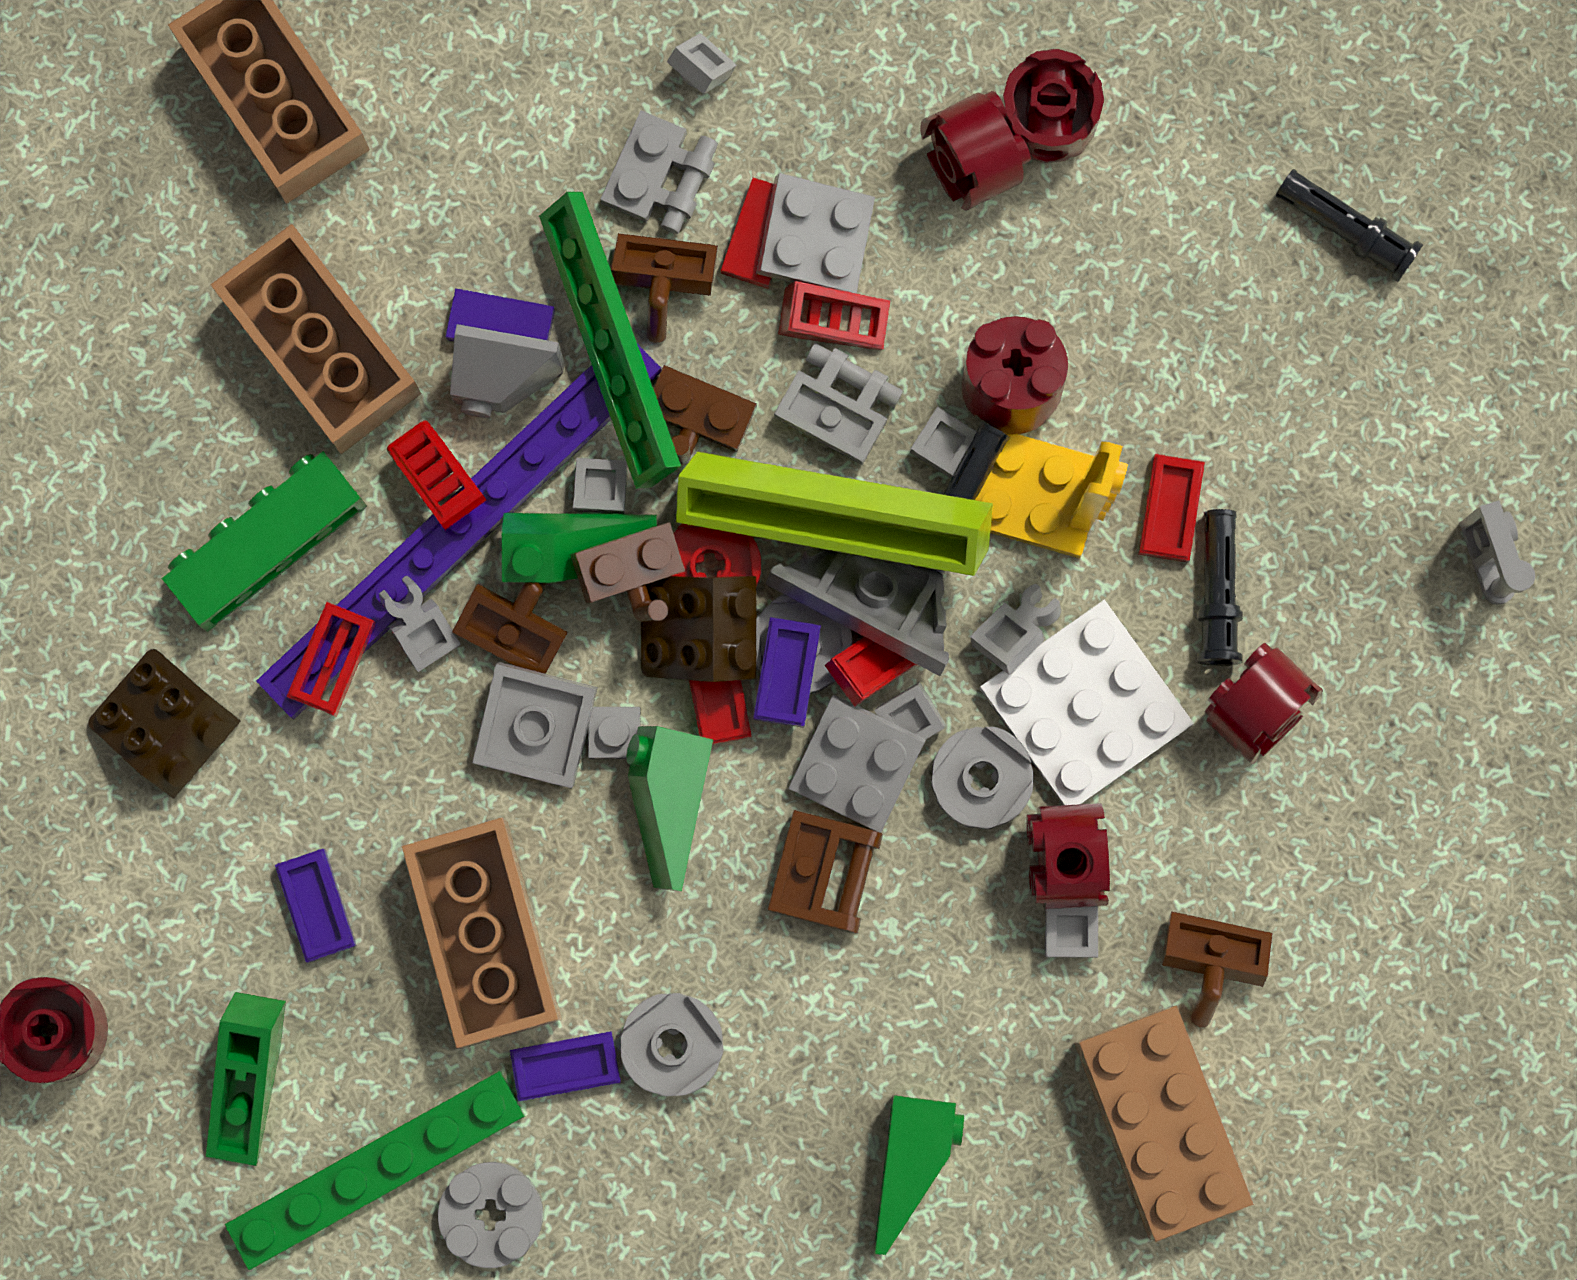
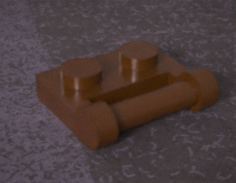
(808, 866)

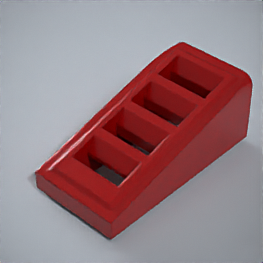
(791, 313)
(420, 449)

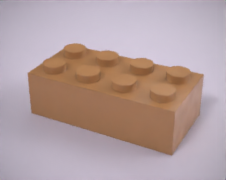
(270, 91)
(316, 338)
(481, 933)
(1163, 1123)

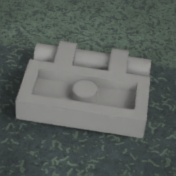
(644, 168)
(832, 416)

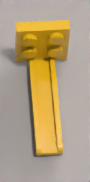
(1051, 492)

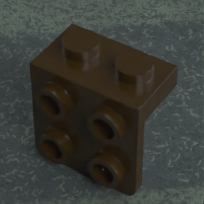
(706, 629)
(162, 722)

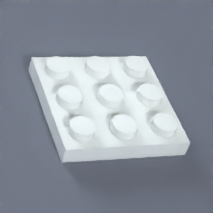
(1087, 705)

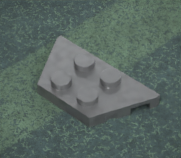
(874, 597)

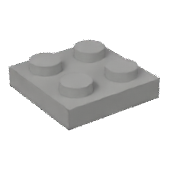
(815, 234)
(535, 725)
(857, 763)

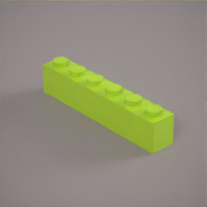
(834, 513)

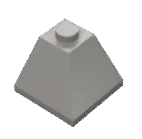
(499, 369)

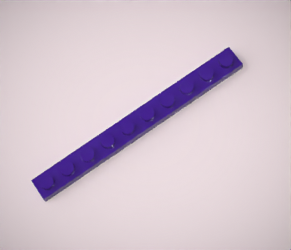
(435, 552)

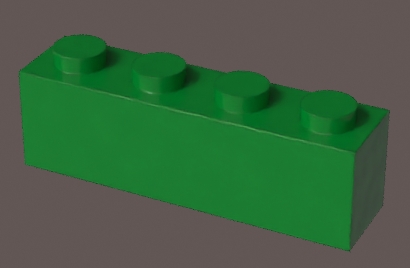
(263, 540)

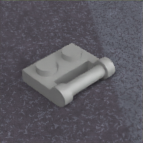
(1492, 549)

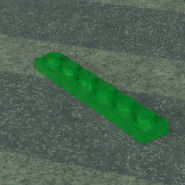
(609, 340)
(374, 1170)

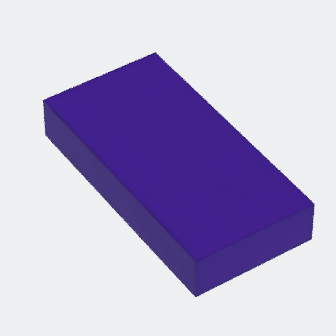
(499, 315)
(787, 672)
(315, 905)
(565, 1066)

